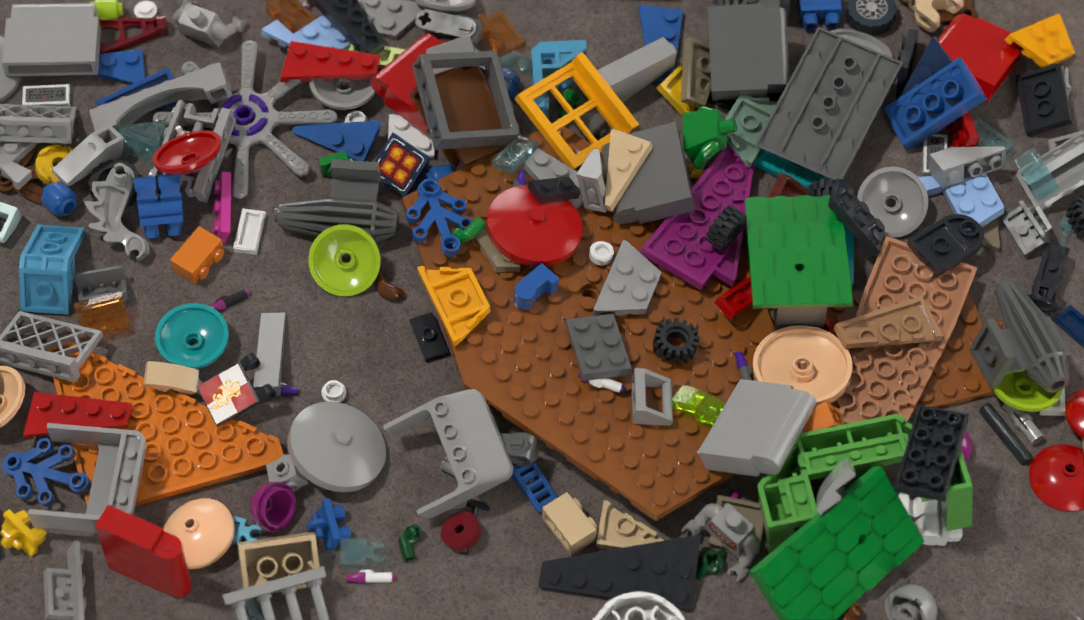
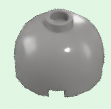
(911, 603)

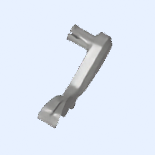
(110, 207)

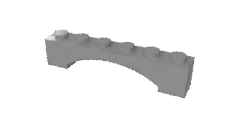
(206, 84)

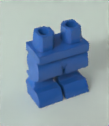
(819, 11)
(158, 211)

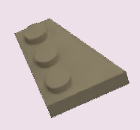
(696, 72)

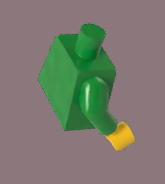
(704, 136)

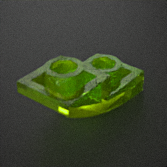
(704, 405)

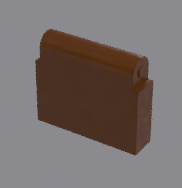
(467, 107)

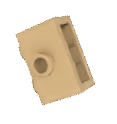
(569, 523)

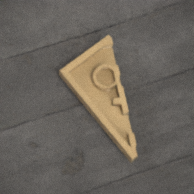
(624, 161)
(621, 530)

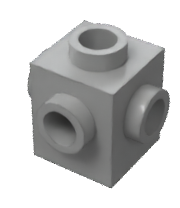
(285, 471)

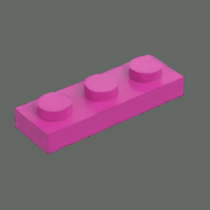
(222, 206)

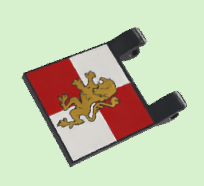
(232, 392)

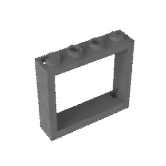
(433, 107)

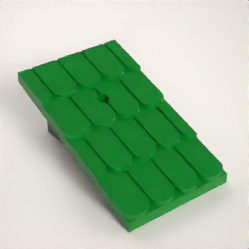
(797, 259)
(839, 552)

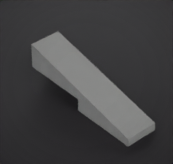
(270, 351)

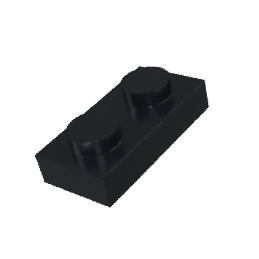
(554, 189)

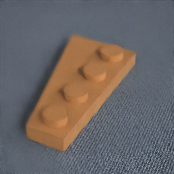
(893, 325)

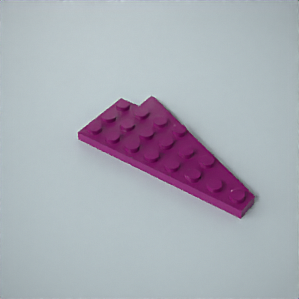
(680, 240)

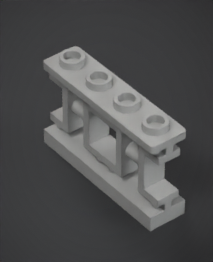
(223, 125)

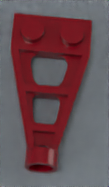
(121, 23)

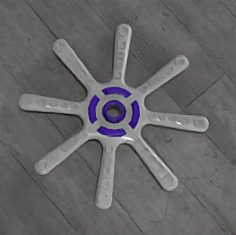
(260, 120)

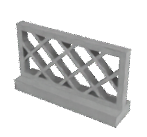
(37, 123)
(37, 358)

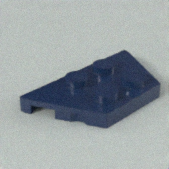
(930, 63)

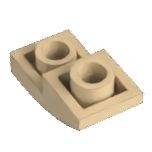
(171, 376)

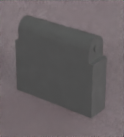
(748, 51)
(661, 183)

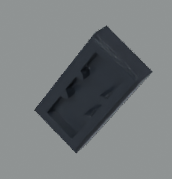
(428, 337)

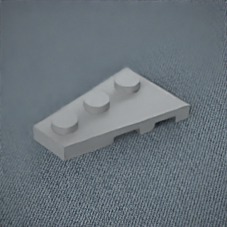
(543, 166)

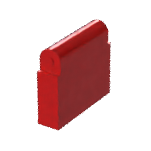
(982, 49)
(398, 81)
(143, 552)

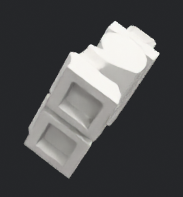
(929, 521)

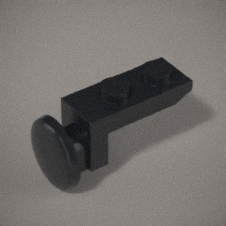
(1049, 277)

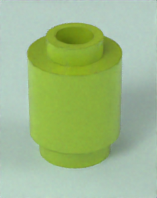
(108, 9)

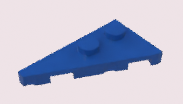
(122, 66)

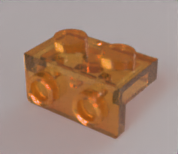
(289, 13)
(501, 33)
(103, 313)

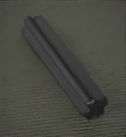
(1006, 434)

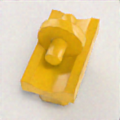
(17, 533)

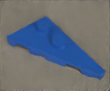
(148, 82)
(352, 137)

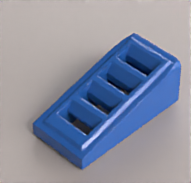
(527, 490)

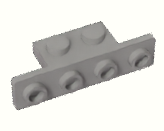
(65, 588)

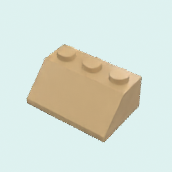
(277, 558)

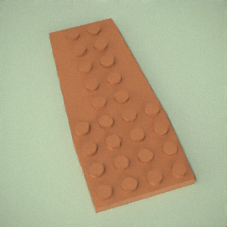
(894, 376)

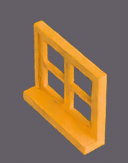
(599, 96)

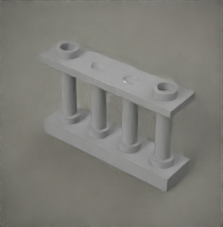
(287, 586)

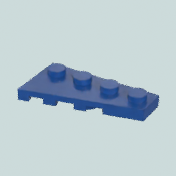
(659, 23)

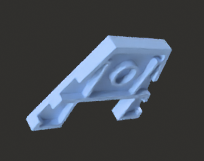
(318, 32)
(971, 198)

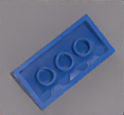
(935, 103)

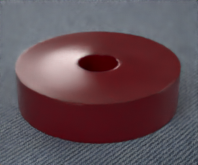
(468, 537)

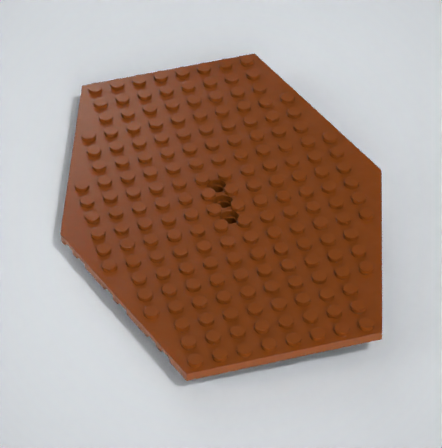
(529, 367)

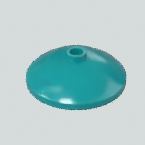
(192, 324)

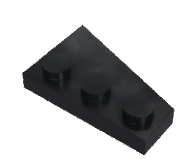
(907, 56)

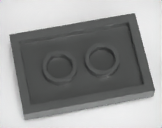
(598, 347)

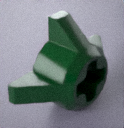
(710, 563)

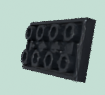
(931, 453)

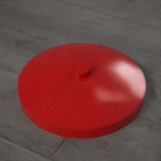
(533, 230)

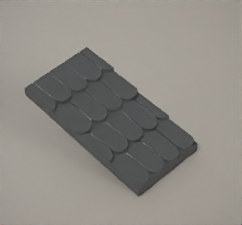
(829, 104)

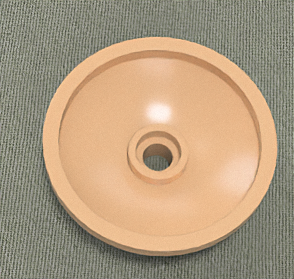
(11, 393)
(208, 536)

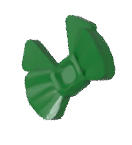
(573, 100)

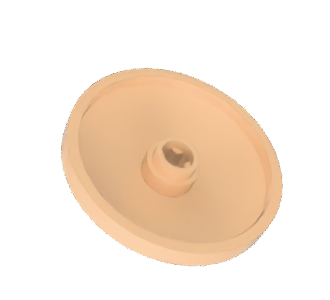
(806, 360)

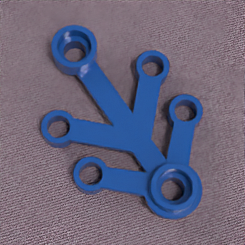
(438, 215)
(43, 471)

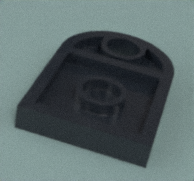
(946, 244)

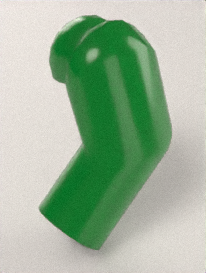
(470, 231)

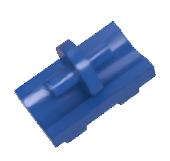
(325, 524)

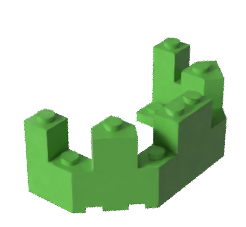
(788, 498)

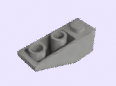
(95, 149)
(964, 163)

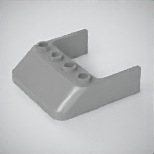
(1067, 169)
(469, 442)
(114, 478)

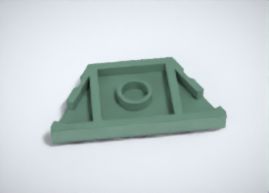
(751, 117)

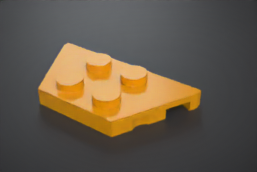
(1044, 41)
(456, 299)

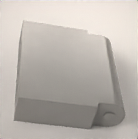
(52, 40)
(756, 428)

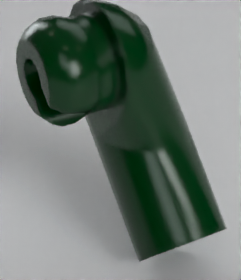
(408, 540)

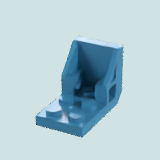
(549, 58)
(49, 269)

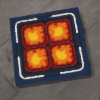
(401, 164)

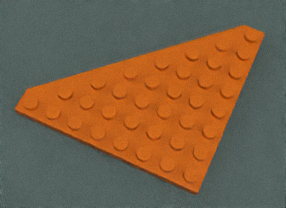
(181, 437)

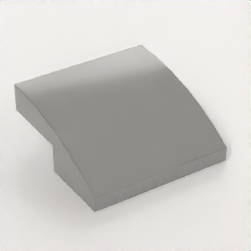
(829, 490)

